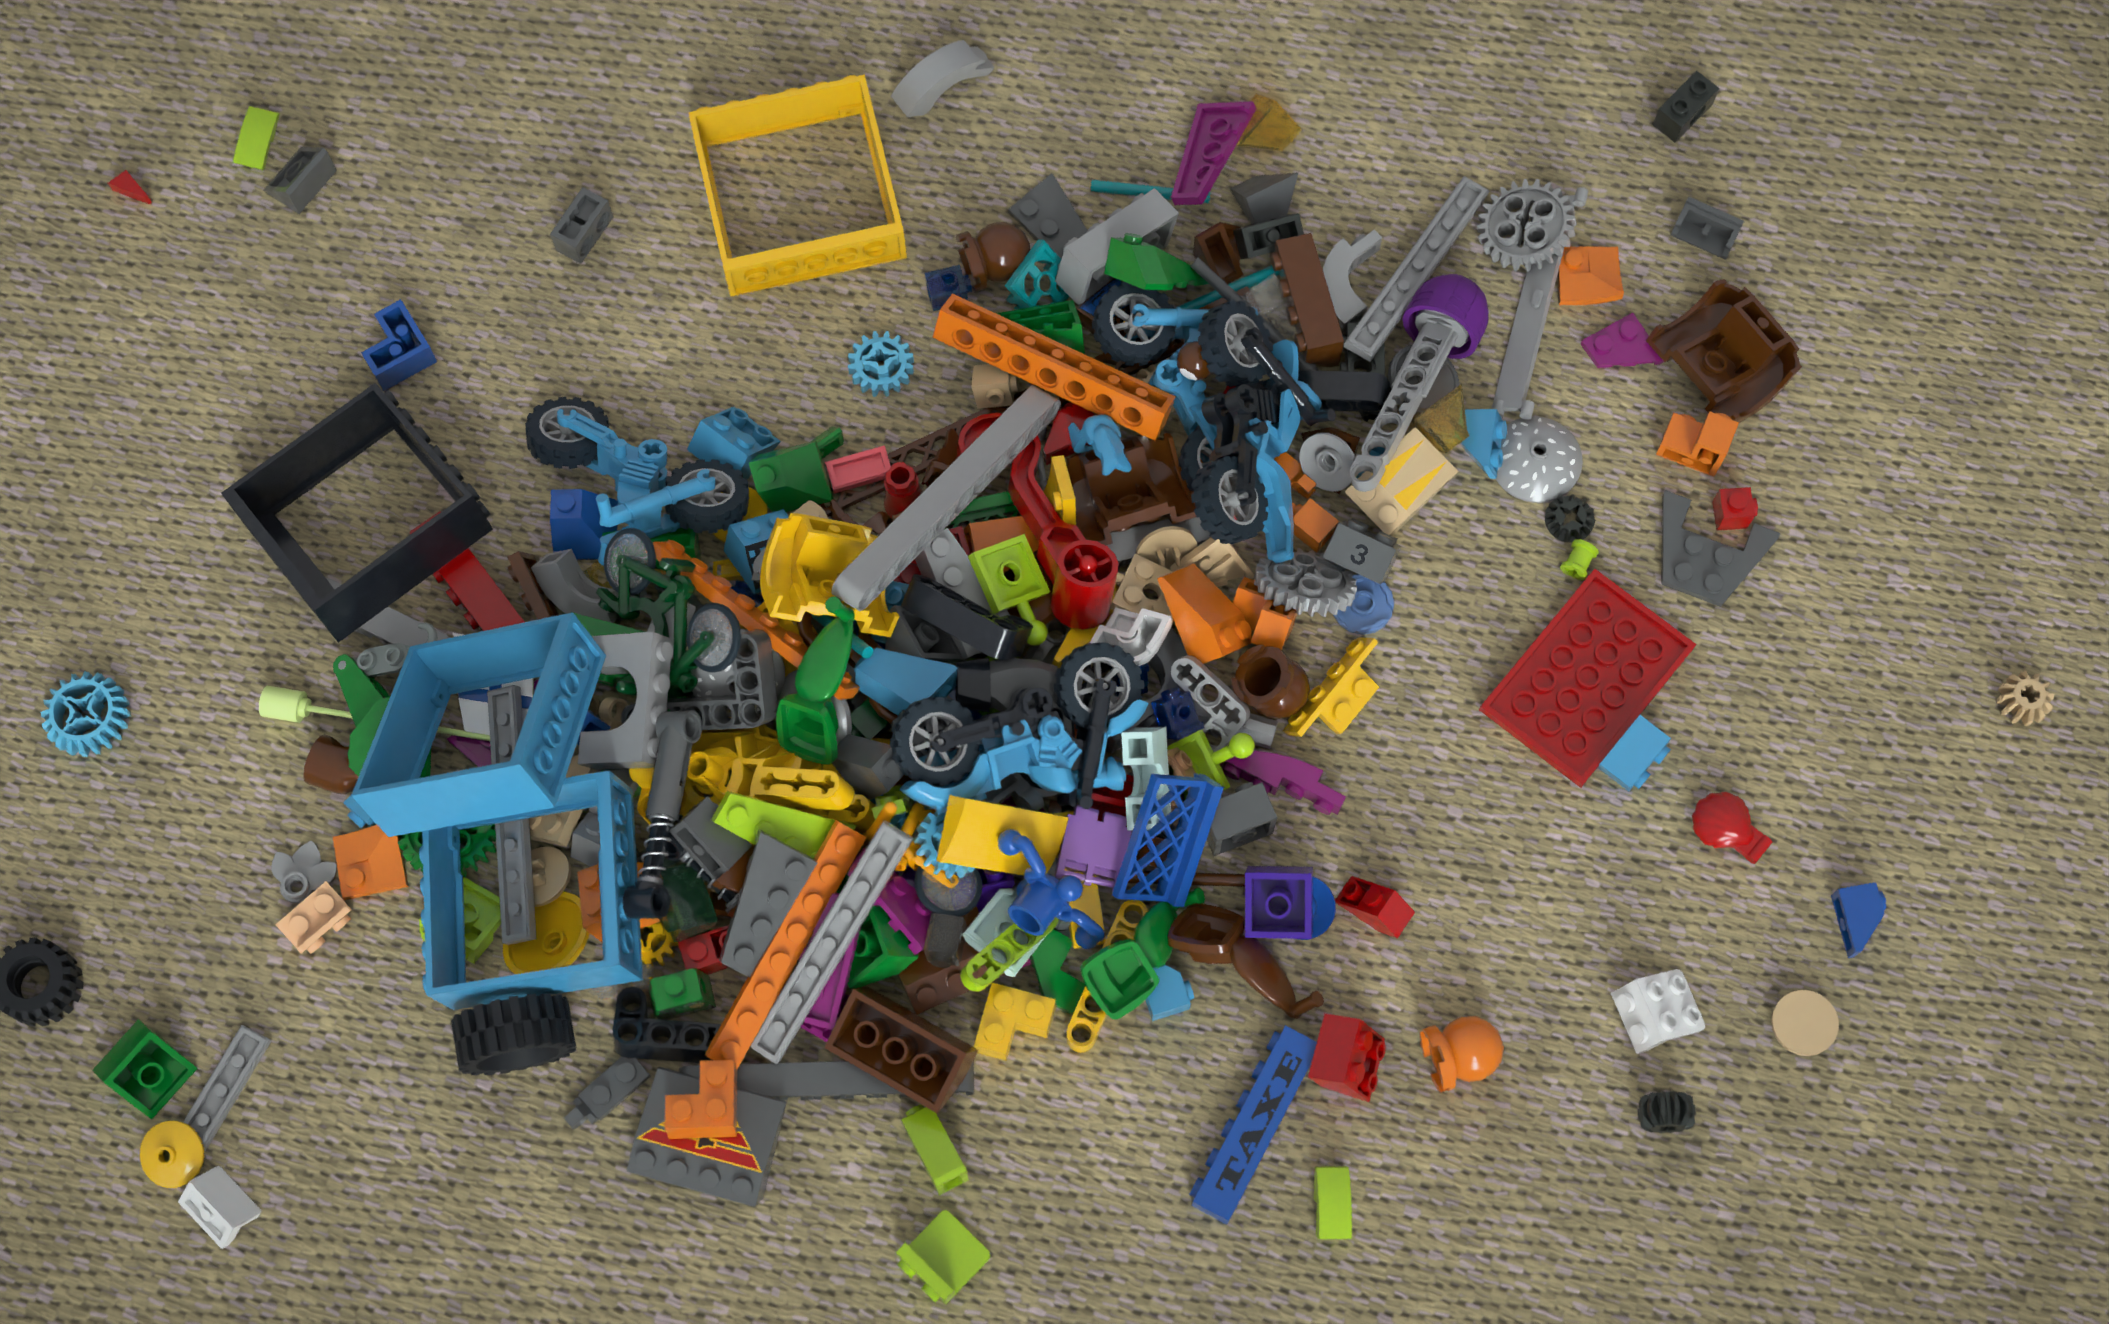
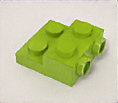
(480, 919)

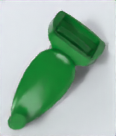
(808, 719)
(1123, 972)

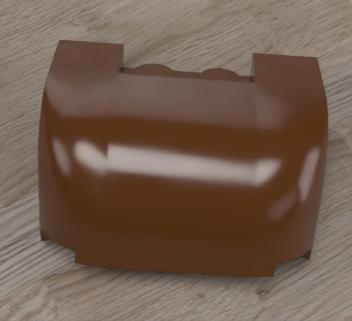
(1730, 350)
(1130, 497)

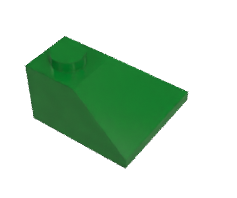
(791, 477)

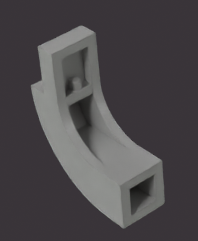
(936, 74)
(1337, 268)
(569, 587)

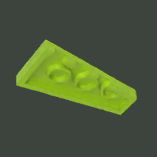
(796, 828)

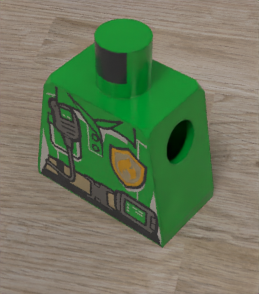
(681, 994)

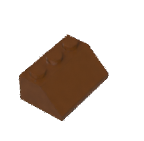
(931, 985)

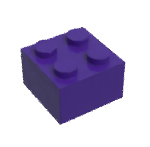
(1279, 902)

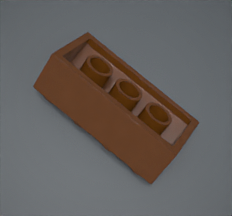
(1308, 300)
(900, 1048)

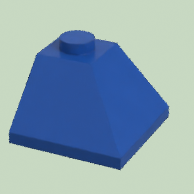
(576, 522)

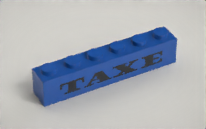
(1255, 1125)

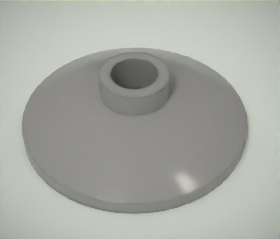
(1320, 467)

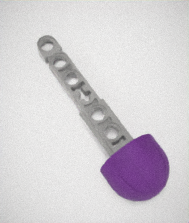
(1442, 319)

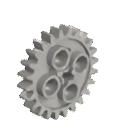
(1552, 228)
(1306, 583)

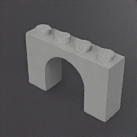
(634, 742)

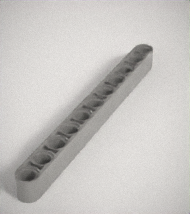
(945, 498)

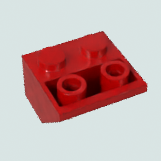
(1347, 1057)

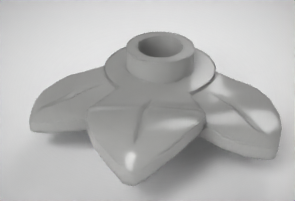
(302, 867)

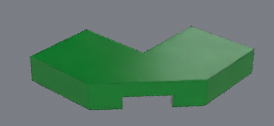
(1052, 981)

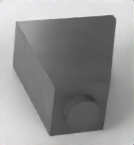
(867, 766)

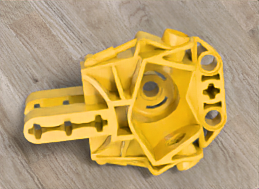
(762, 772)

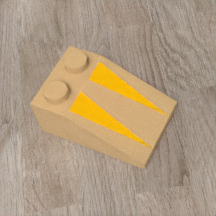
(1407, 484)

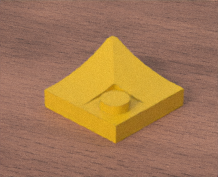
(1060, 490)

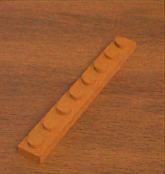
(719, 591)
(786, 947)

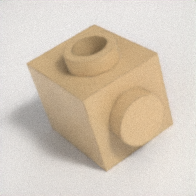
(993, 386)

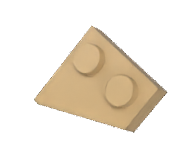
(1217, 562)

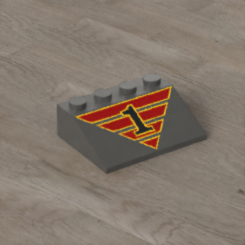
(716, 1166)

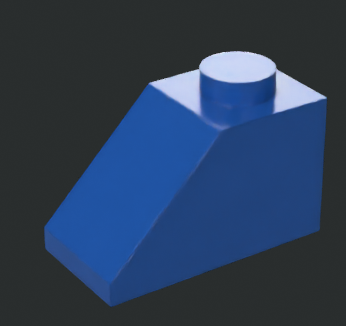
(1858, 914)

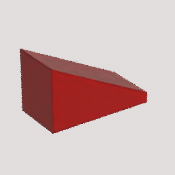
(128, 186)

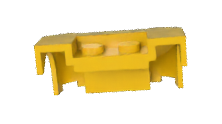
(804, 562)

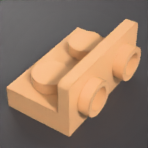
(314, 918)

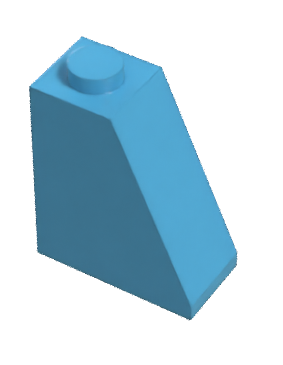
(901, 679)

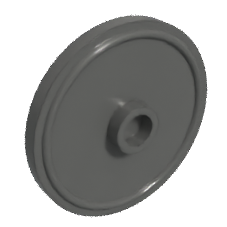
(1444, 383)

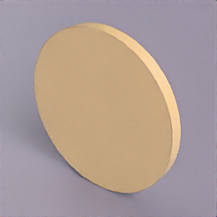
(1167, 545)
(550, 874)
(1805, 1023)

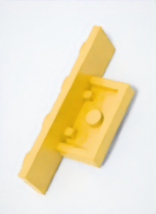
(1340, 693)

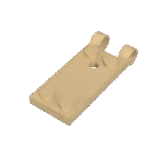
(560, 826)

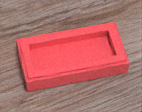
(858, 469)

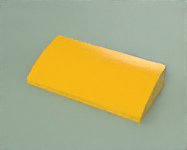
(974, 828)

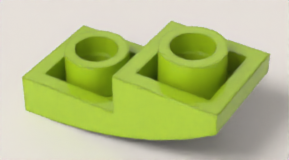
(255, 138)
(894, 795)
(1333, 1202)

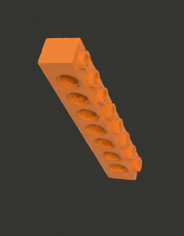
(1053, 366)

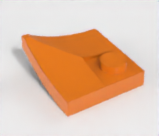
(1589, 276)
(369, 863)

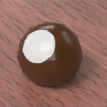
(1191, 362)

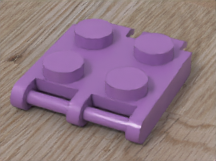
(1093, 847)

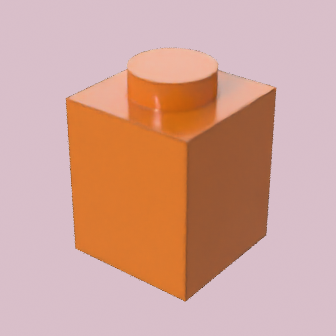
(1313, 524)

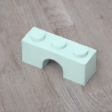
(1147, 754)

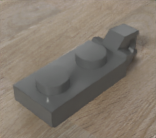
(607, 1091)

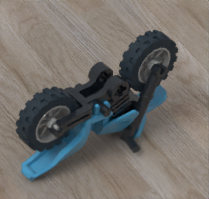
(1253, 428)

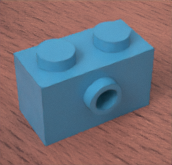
(1635, 753)

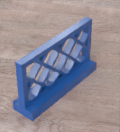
(1185, 842)

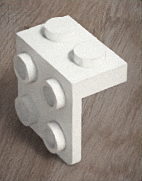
(1657, 1009)

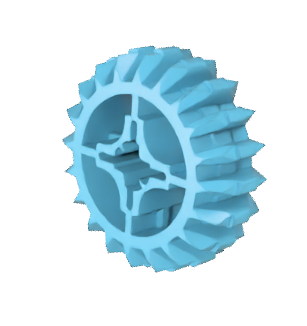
(67, 737)

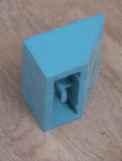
(731, 439)

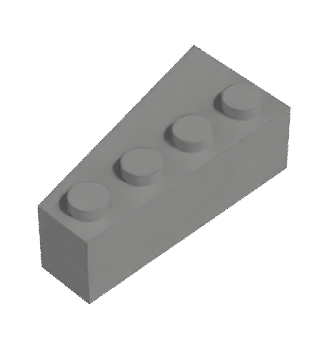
(949, 565)

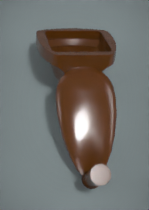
(1217, 937)

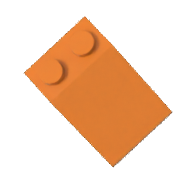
(1204, 615)

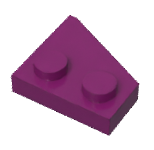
(1620, 344)

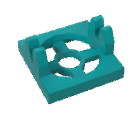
(1041, 253)

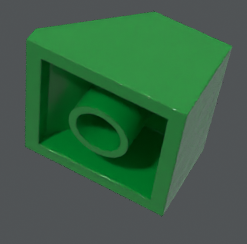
(144, 1069)

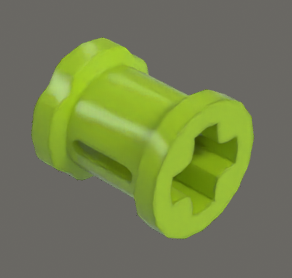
(1579, 559)

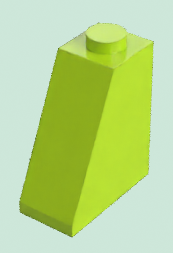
(934, 1148)

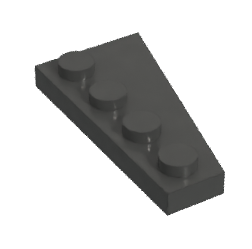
(1048, 215)

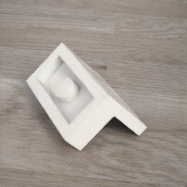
(218, 1205)

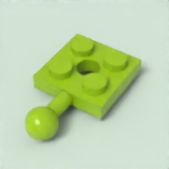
(1006, 594)
(1207, 761)

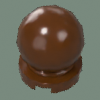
(993, 253)
(1271, 682)

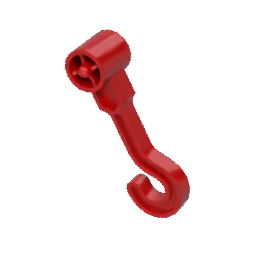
(1079, 568)

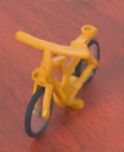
(936, 892)

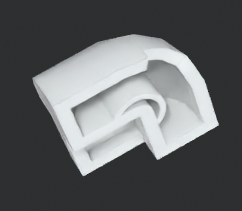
(1135, 633)

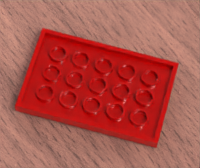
(1587, 677)

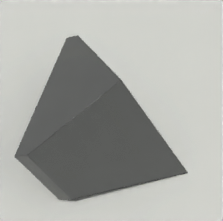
(1265, 196)

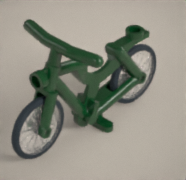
(712, 633)

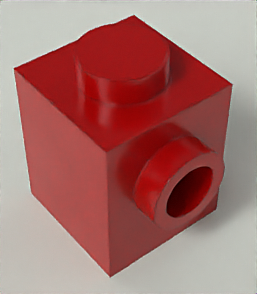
(1734, 508)

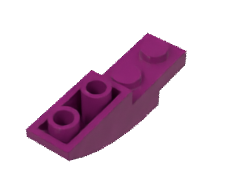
(1277, 770)

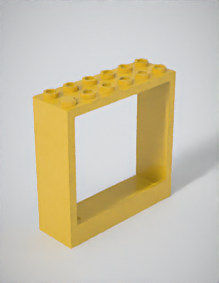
(782, 112)

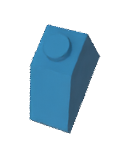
(1170, 995)

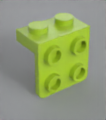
(943, 1257)

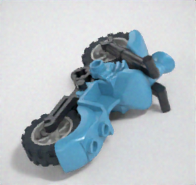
(1025, 737)

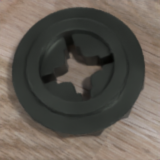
(1555, 518)

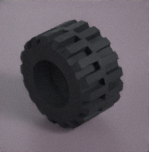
(56, 995)

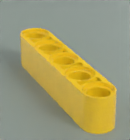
(1094, 1021)

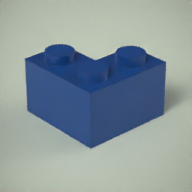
(402, 351)

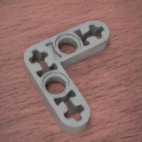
(1219, 717)

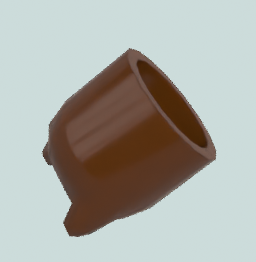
(329, 766)

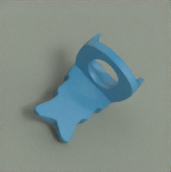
(1105, 440)

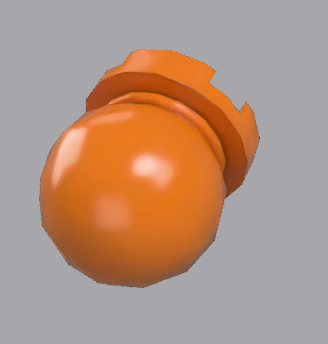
(1464, 1050)

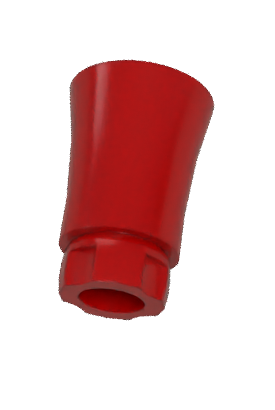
(900, 488)

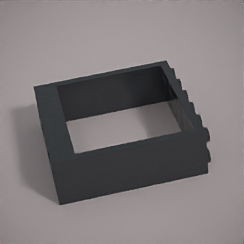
(314, 458)

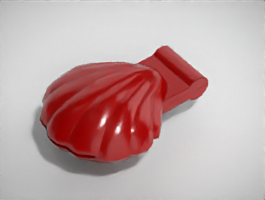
(1725, 822)

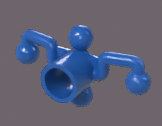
(1045, 897)

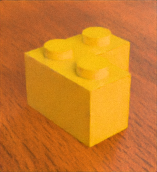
(1008, 1011)

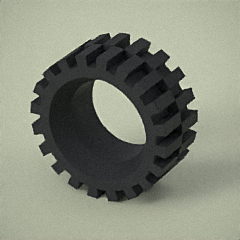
(513, 1034)

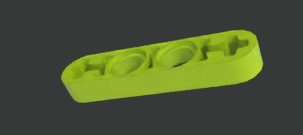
(1012, 950)

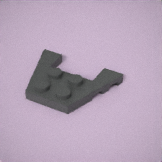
(1702, 564)

